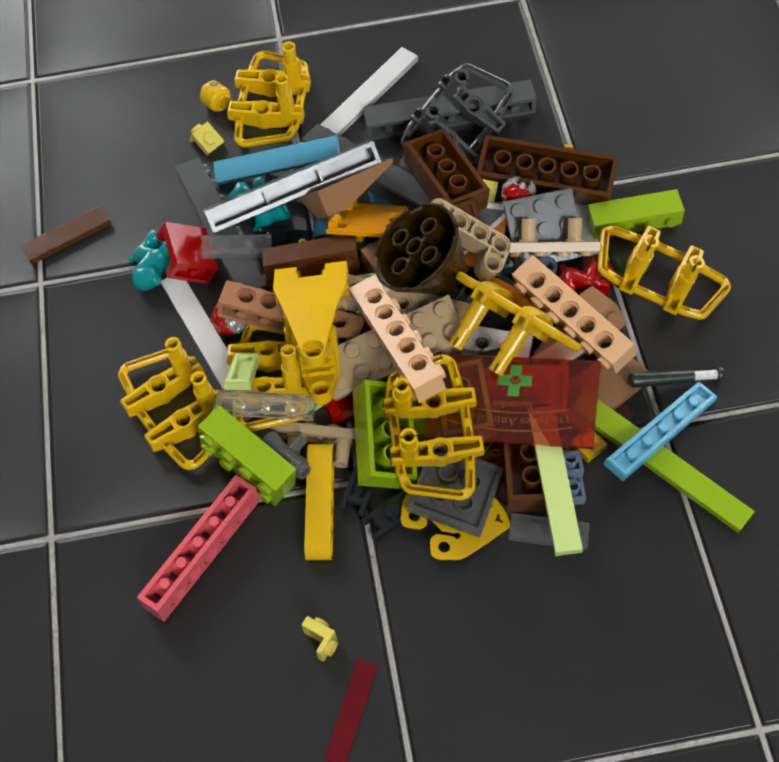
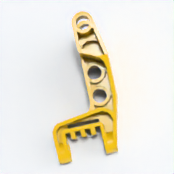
(310, 311)

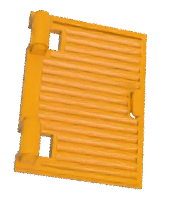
(364, 219)

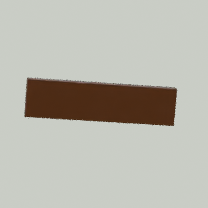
(66, 235)

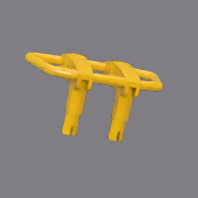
(271, 83)
(680, 283)
(526, 321)
(273, 357)
(182, 374)
(409, 452)

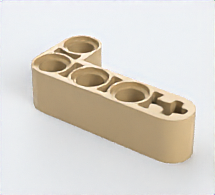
(481, 240)

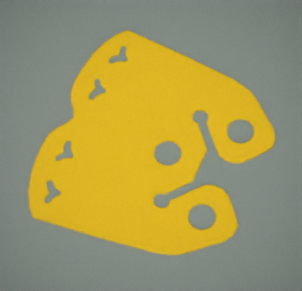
(466, 543)

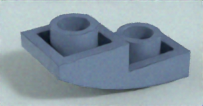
(575, 473)

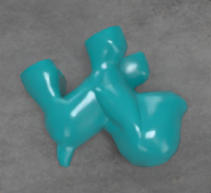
(266, 218)
(151, 260)

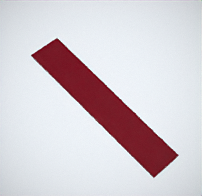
(351, 712)

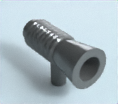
(289, 453)

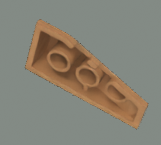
(340, 195)
(606, 307)

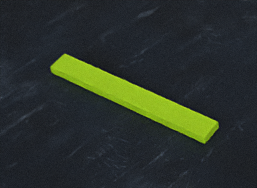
(677, 472)

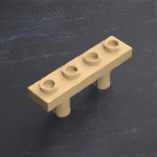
(562, 248)
(341, 437)

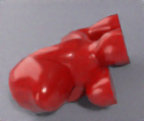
(590, 276)

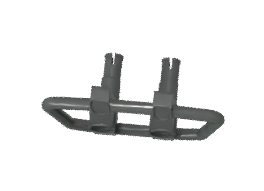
(454, 89)

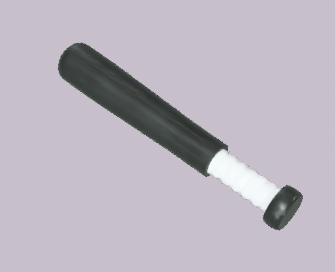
(657, 378)

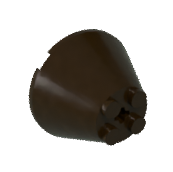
(421, 252)

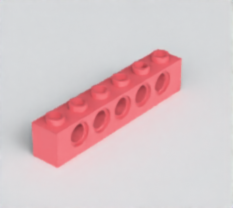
(199, 548)

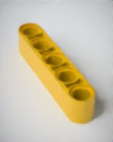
(319, 503)

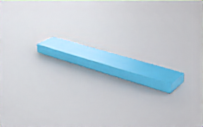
(275, 160)
(660, 431)

